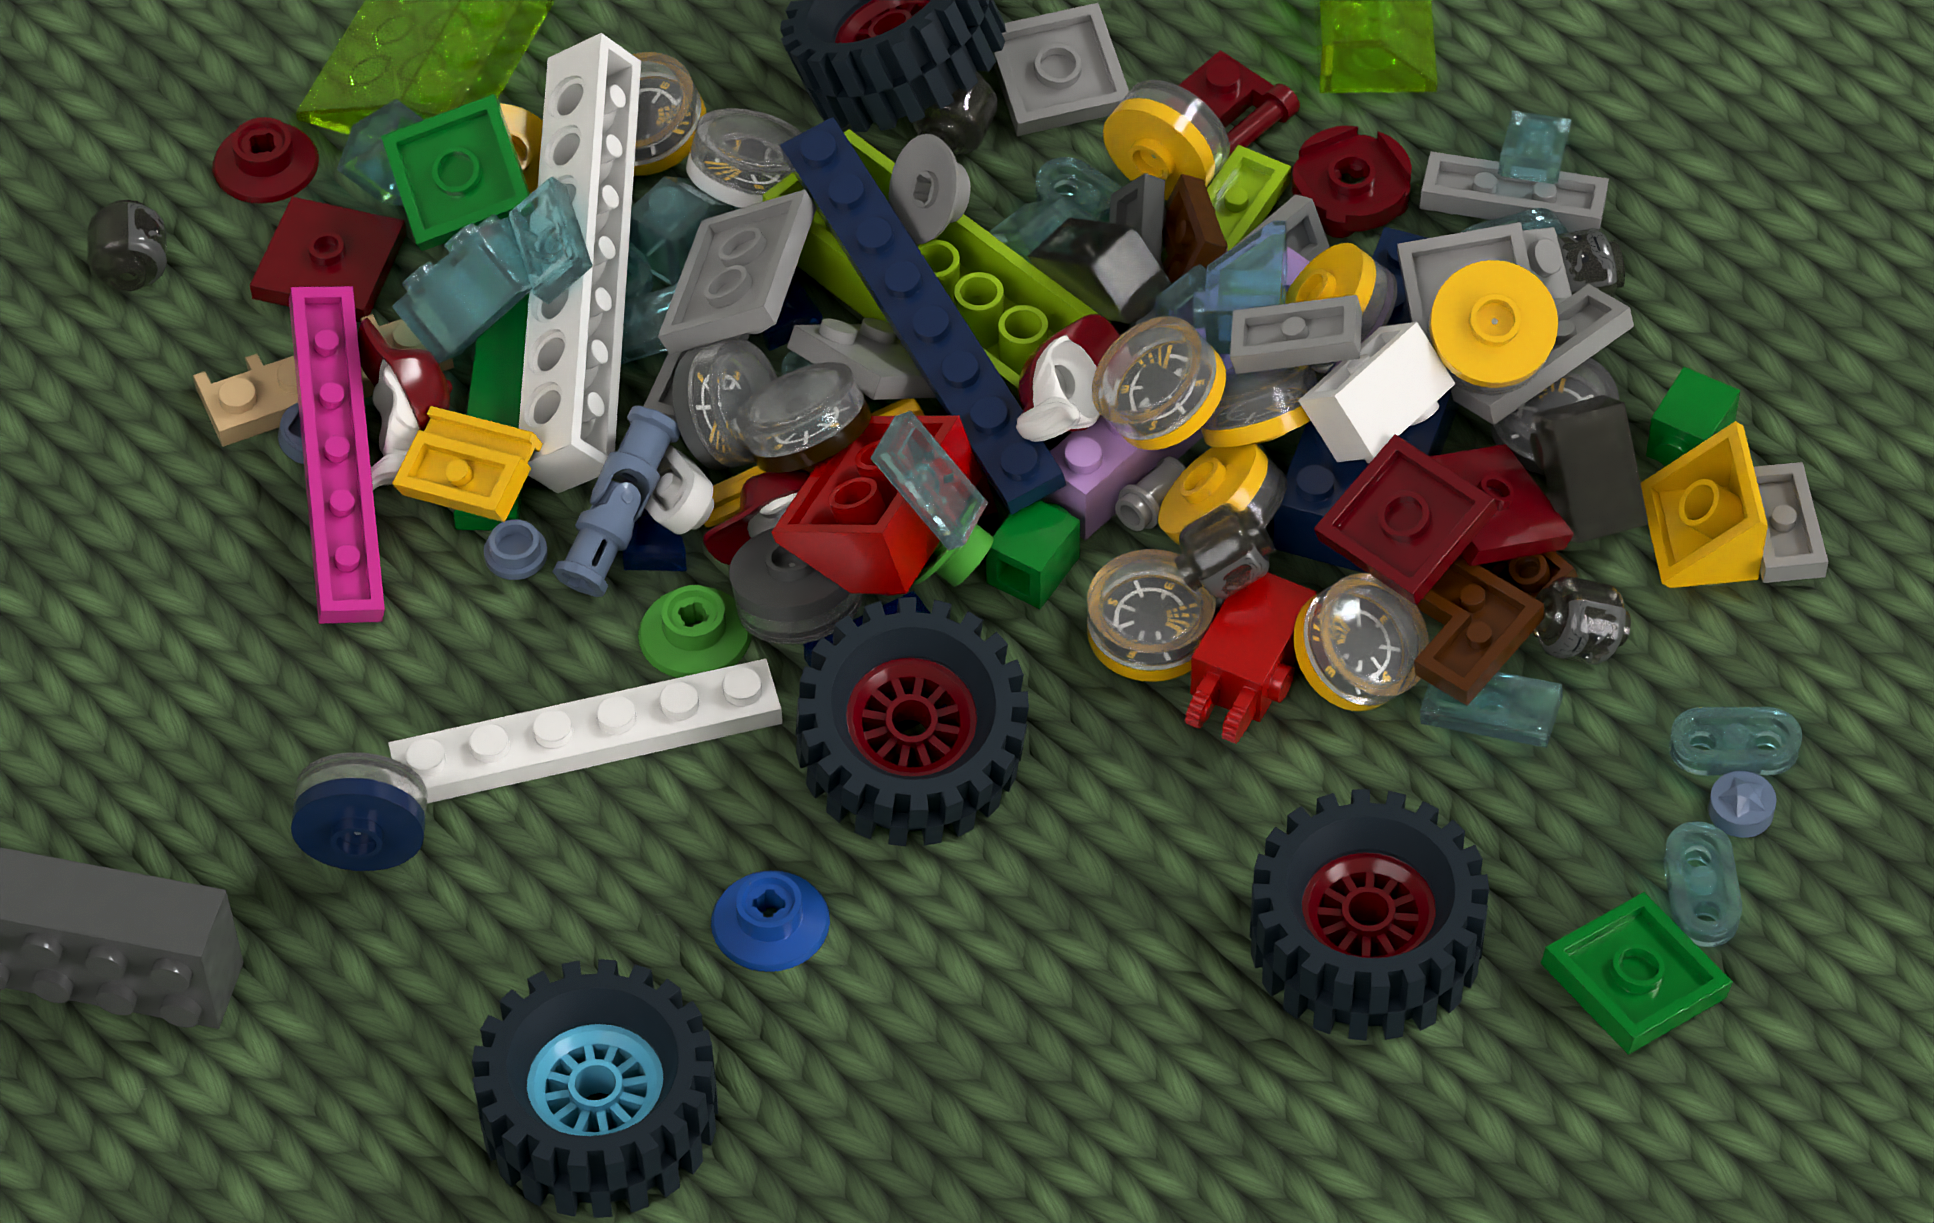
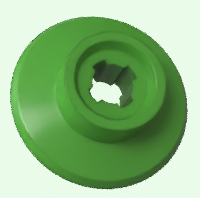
(959, 562)
(686, 650)

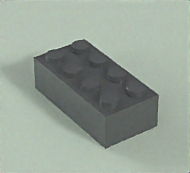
(116, 939)

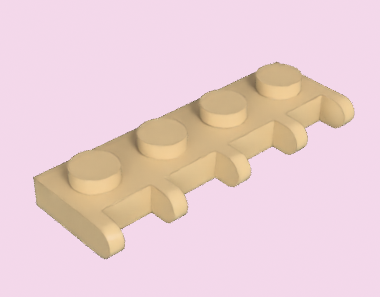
(258, 398)

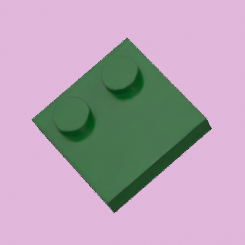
(456, 170)
(1636, 972)

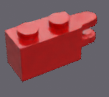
(1247, 655)

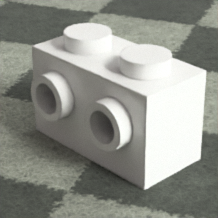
(1379, 394)

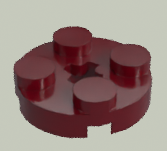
(1357, 206)

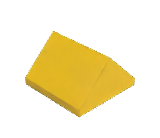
(1707, 514)

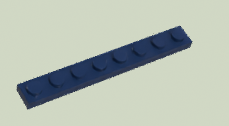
(921, 314)

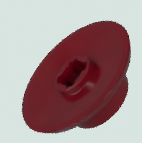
(265, 161)

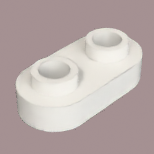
(681, 495)

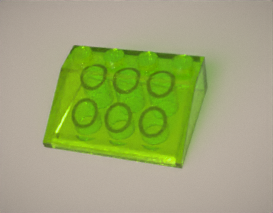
(423, 55)

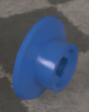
(774, 941)

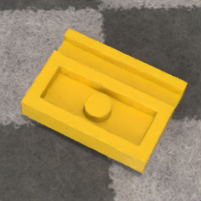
(467, 464)

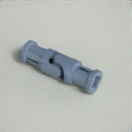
(616, 505)

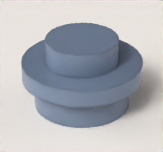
(515, 550)

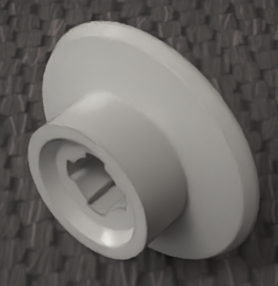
(928, 188)

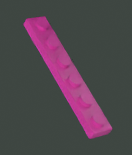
(336, 455)

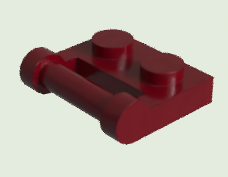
(1233, 88)

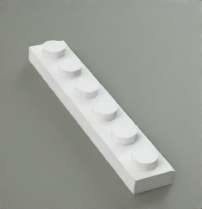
(592, 731)

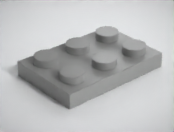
(737, 272)

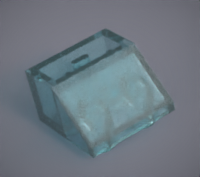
(466, 290)

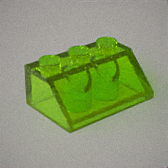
(1375, 46)

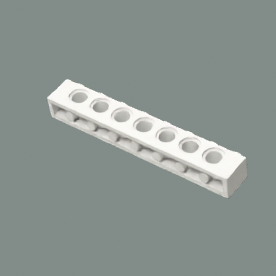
(578, 337)

